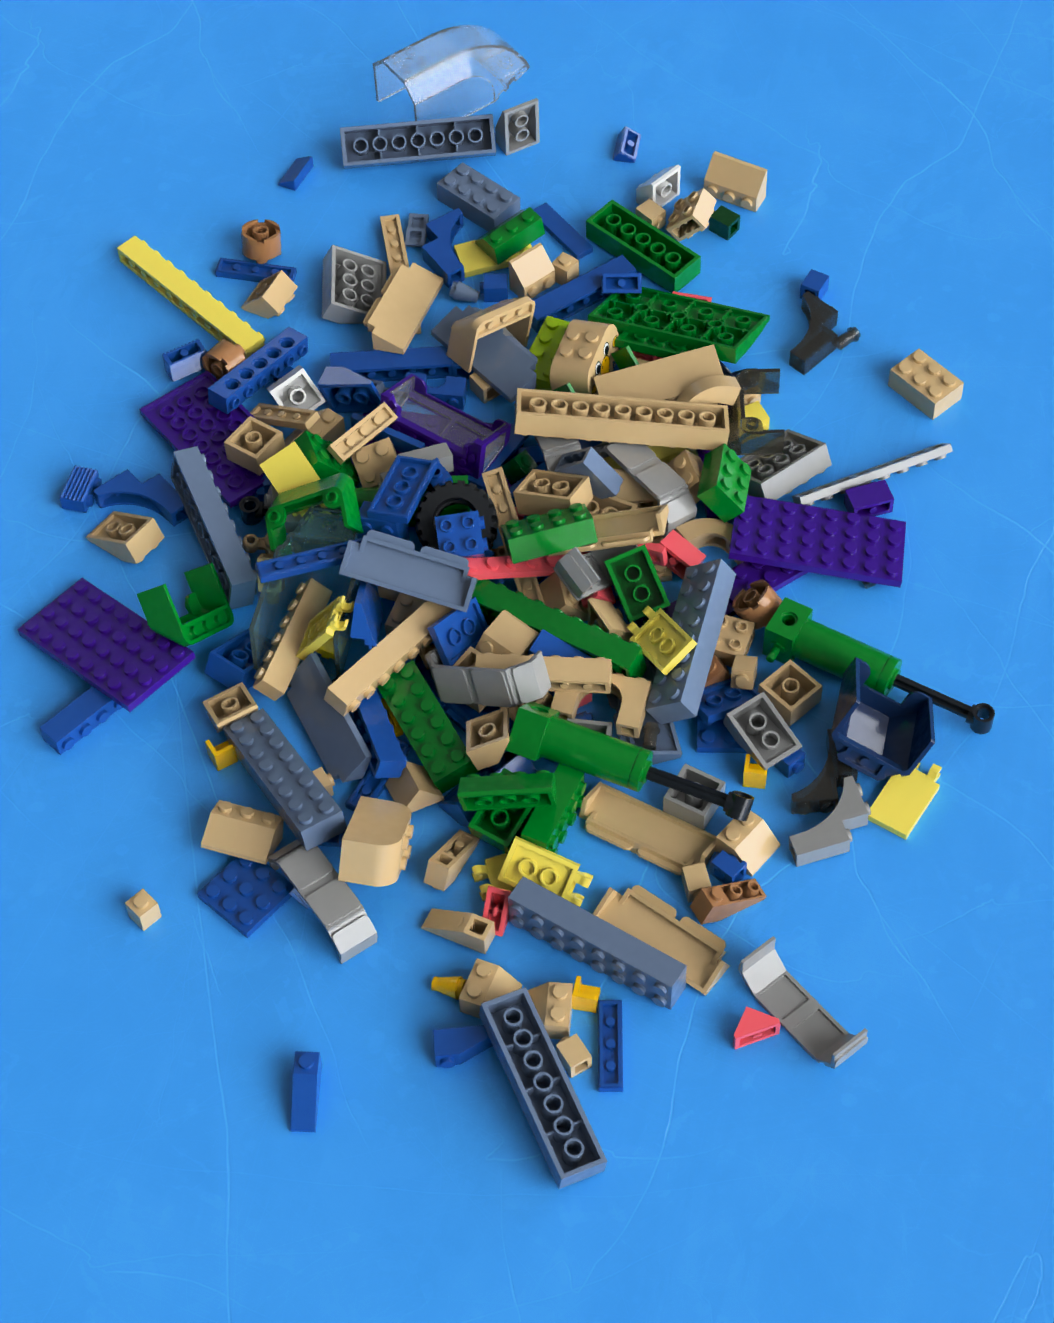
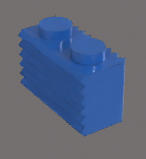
(184, 360)
(79, 489)

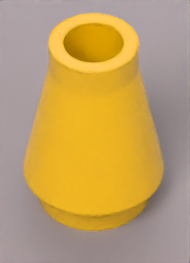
(449, 986)

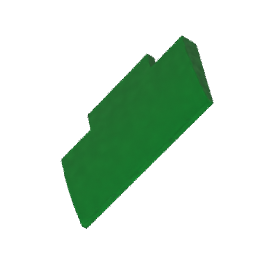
(674, 324)

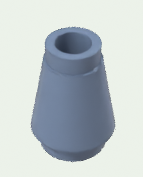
(463, 292)

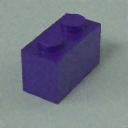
(869, 499)

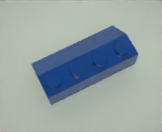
(509, 761)

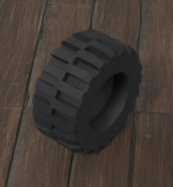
(453, 494)

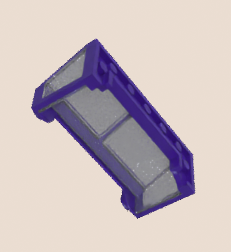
(436, 422)

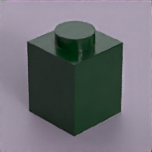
(724, 222)
(519, 467)

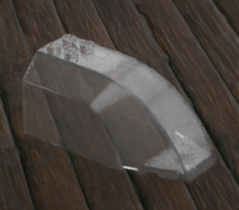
(450, 71)

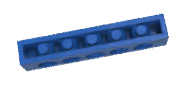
(257, 370)

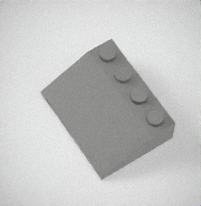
(350, 285)
(781, 473)

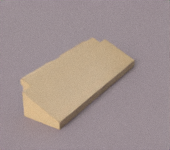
(402, 307)
(662, 377)
(626, 528)
(645, 830)
(655, 924)

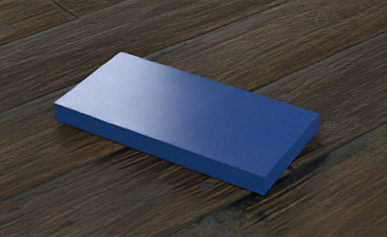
(402, 489)

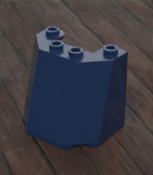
(878, 732)

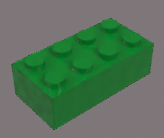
(549, 533)
(549, 824)

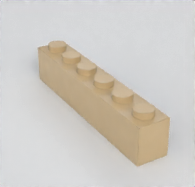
(281, 660)
(565, 673)

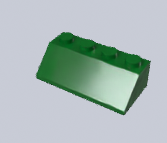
(507, 791)

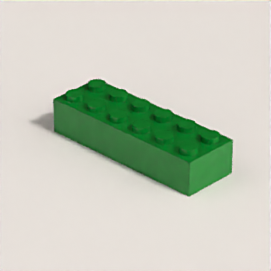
(643, 246)
(427, 727)

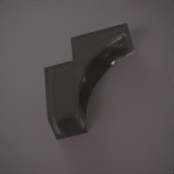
(819, 339)
(822, 792)

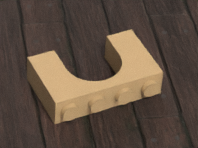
(630, 691)

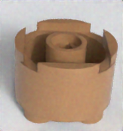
(261, 240)
(223, 358)
(757, 603)

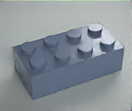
(477, 197)

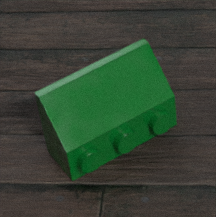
(512, 235)

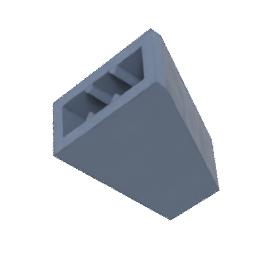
(603, 478)

